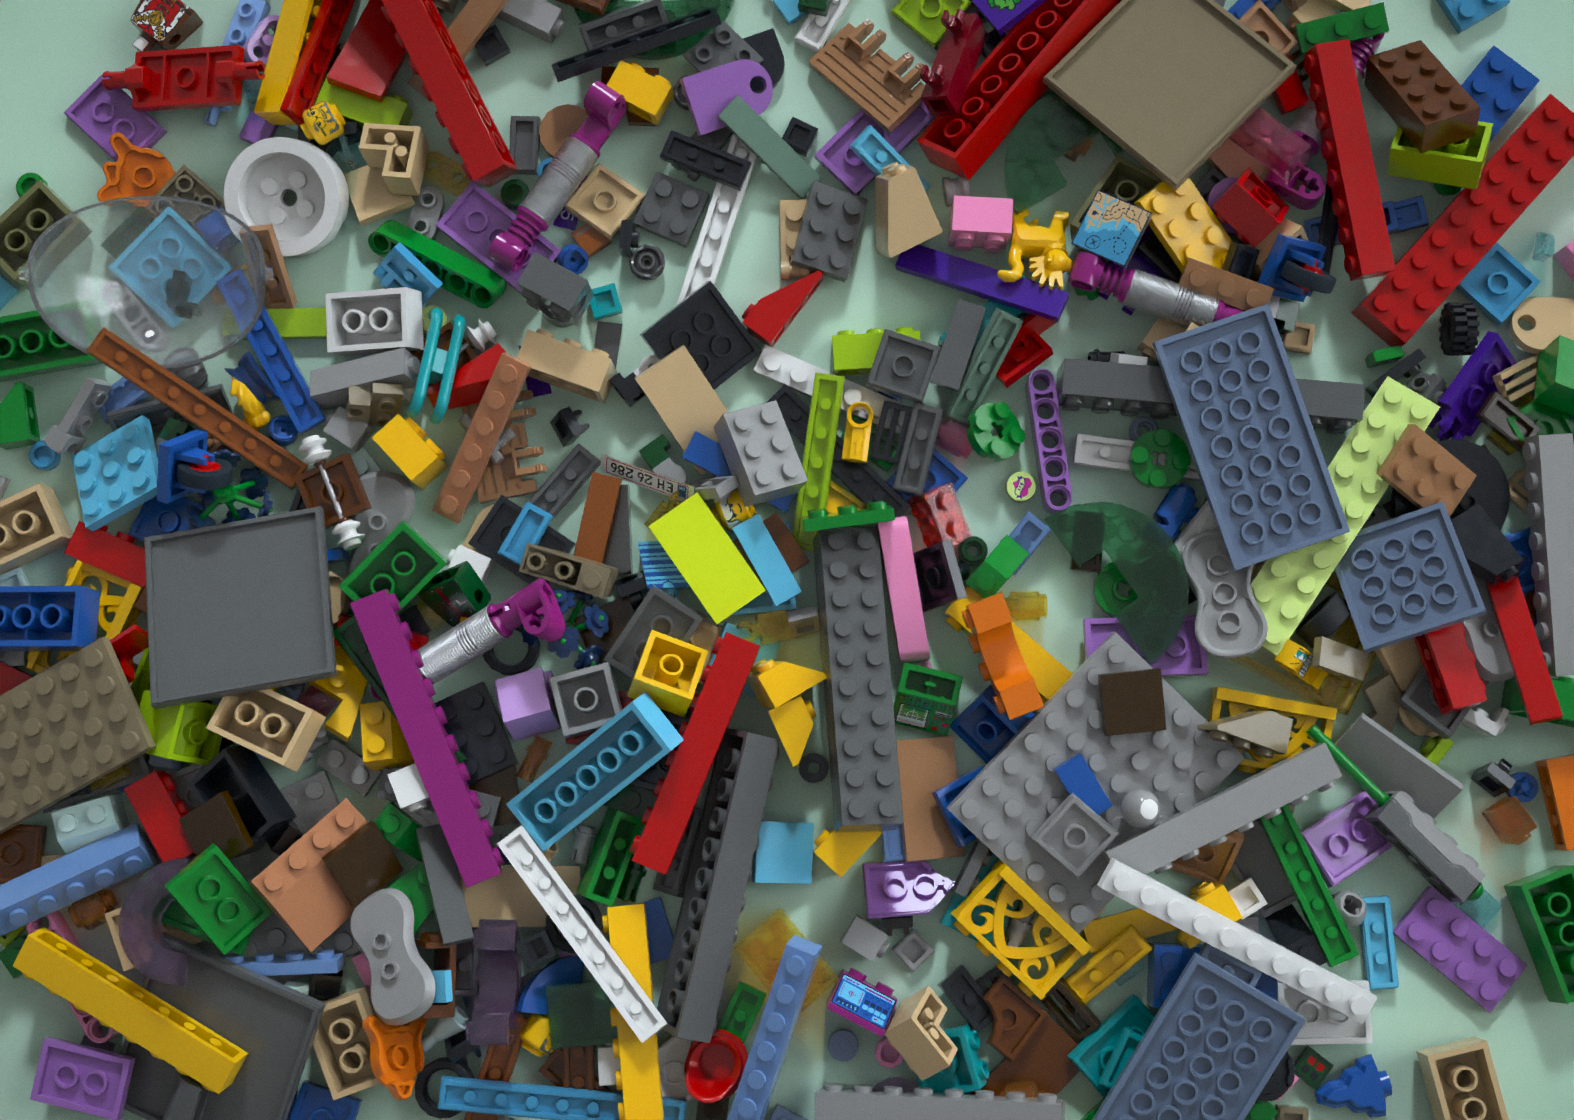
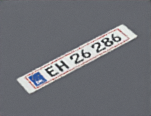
(645, 478)

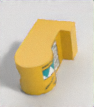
(1298, 663)

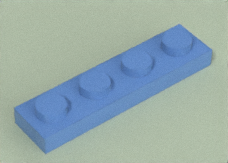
(291, 963)

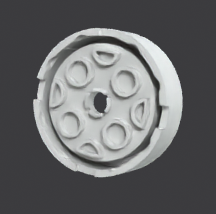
(263, 175)

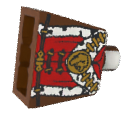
(163, 24)

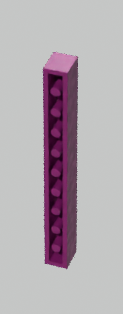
(427, 738)

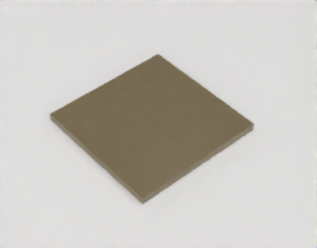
(1169, 80)

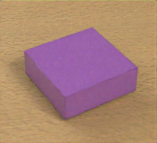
(257, 129)

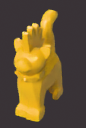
(1042, 246)

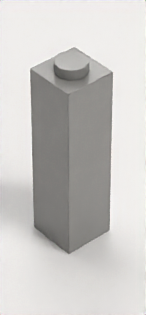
(534, 17)
(331, 383)

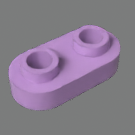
(261, 40)

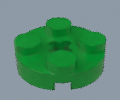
(1008, 428)
(1142, 455)
(1105, 590)

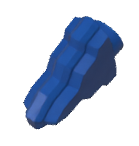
(1358, 1088)

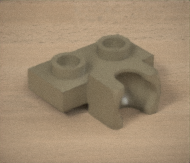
(374, 406)

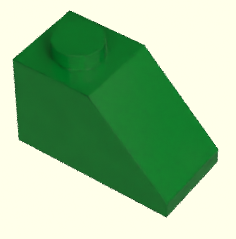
(18, 418)
(997, 567)
(399, 829)

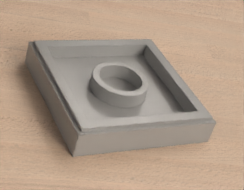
(1075, 835)

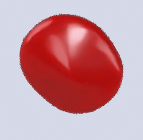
(715, 1067)

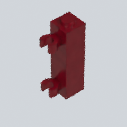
(953, 64)

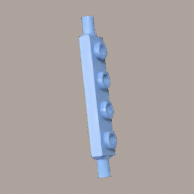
(243, 23)

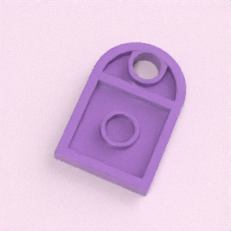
(715, 88)

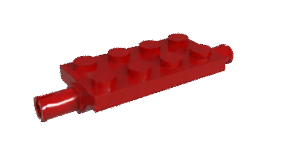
(186, 78)

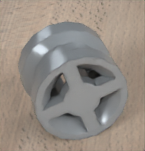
(957, 186)

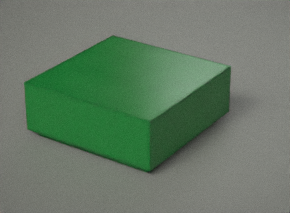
(1384, 356)

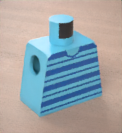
(660, 569)

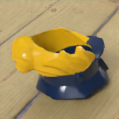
(252, 390)

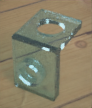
(350, 153)

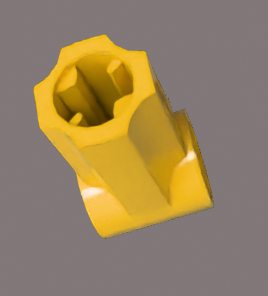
(857, 435)

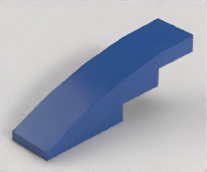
(1398, 215)

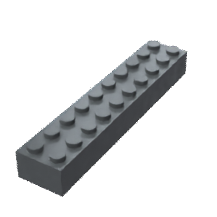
(1144, 390)
(857, 681)
(717, 884)

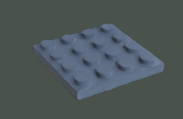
(1407, 578)

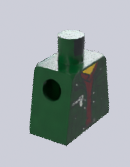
(455, 593)

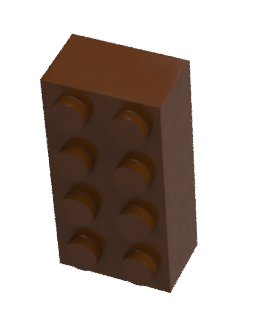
(1421, 96)

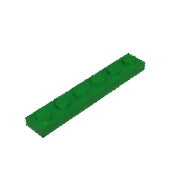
(1309, 887)

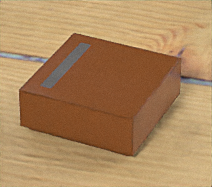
(590, 240)

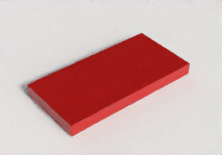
(369, 56)

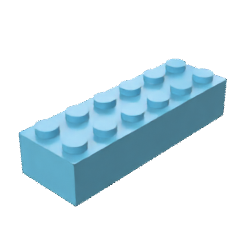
(595, 771)

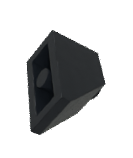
(1294, 934)

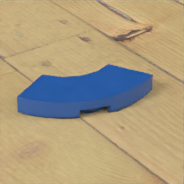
(559, 971)

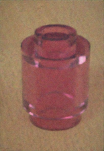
(953, 439)

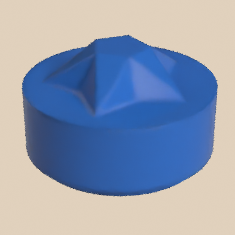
(573, 258)
(282, 430)
(1525, 786)

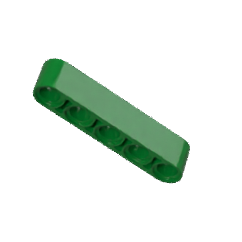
(454, 270)

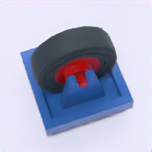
(1296, 269)
(189, 468)

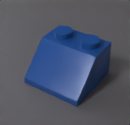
(985, 728)

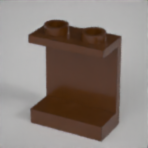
(443, 960)

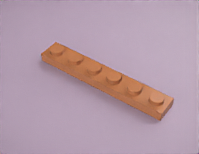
(481, 437)

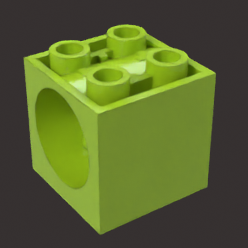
(181, 731)

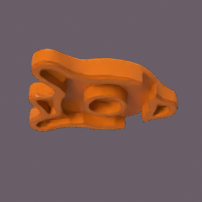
(135, 172)
(396, 1053)

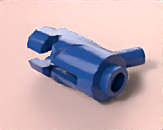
(1176, 509)

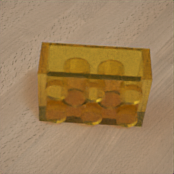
(764, 949)

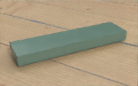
(768, 146)
(983, 365)

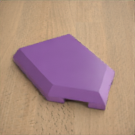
(903, 888)

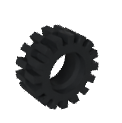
(1459, 328)

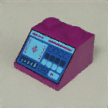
(862, 1002)

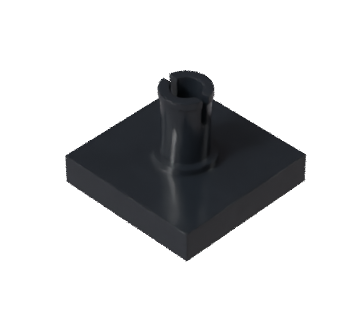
(940, 575)

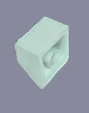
(89, 822)

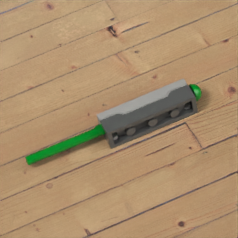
(1414, 834)

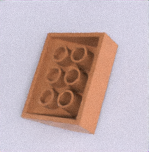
(300, 884)

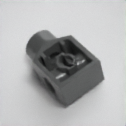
(555, 291)

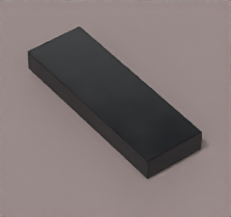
(705, 160)

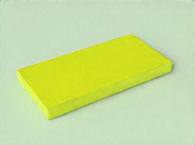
(707, 558)

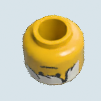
(732, 511)

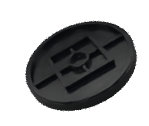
(1488, 488)

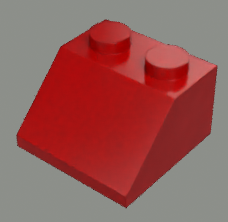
(1250, 208)

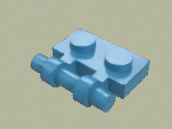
(403, 269)

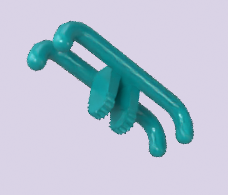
(438, 366)

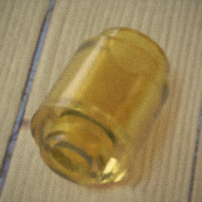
(1026, 605)

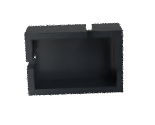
(251, 789)

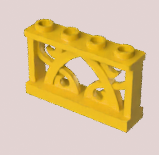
(123, 606)
(1304, 714)
(1060, 935)

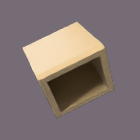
(902, 211)

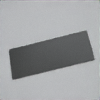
(608, 339)

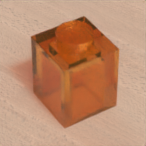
(1510, 820)

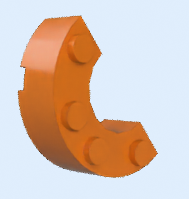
(1001, 656)

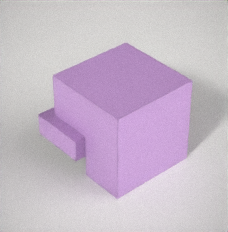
(527, 703)

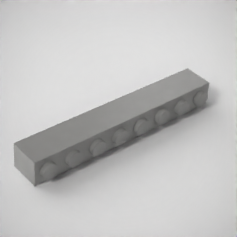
(1551, 518)
(1228, 811)
(923, 1104)

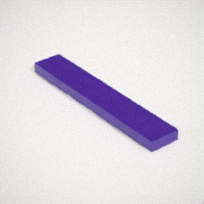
(982, 282)

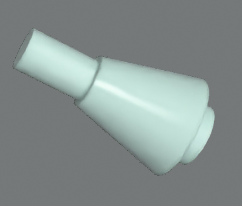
(446, 1028)

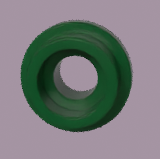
(981, 547)

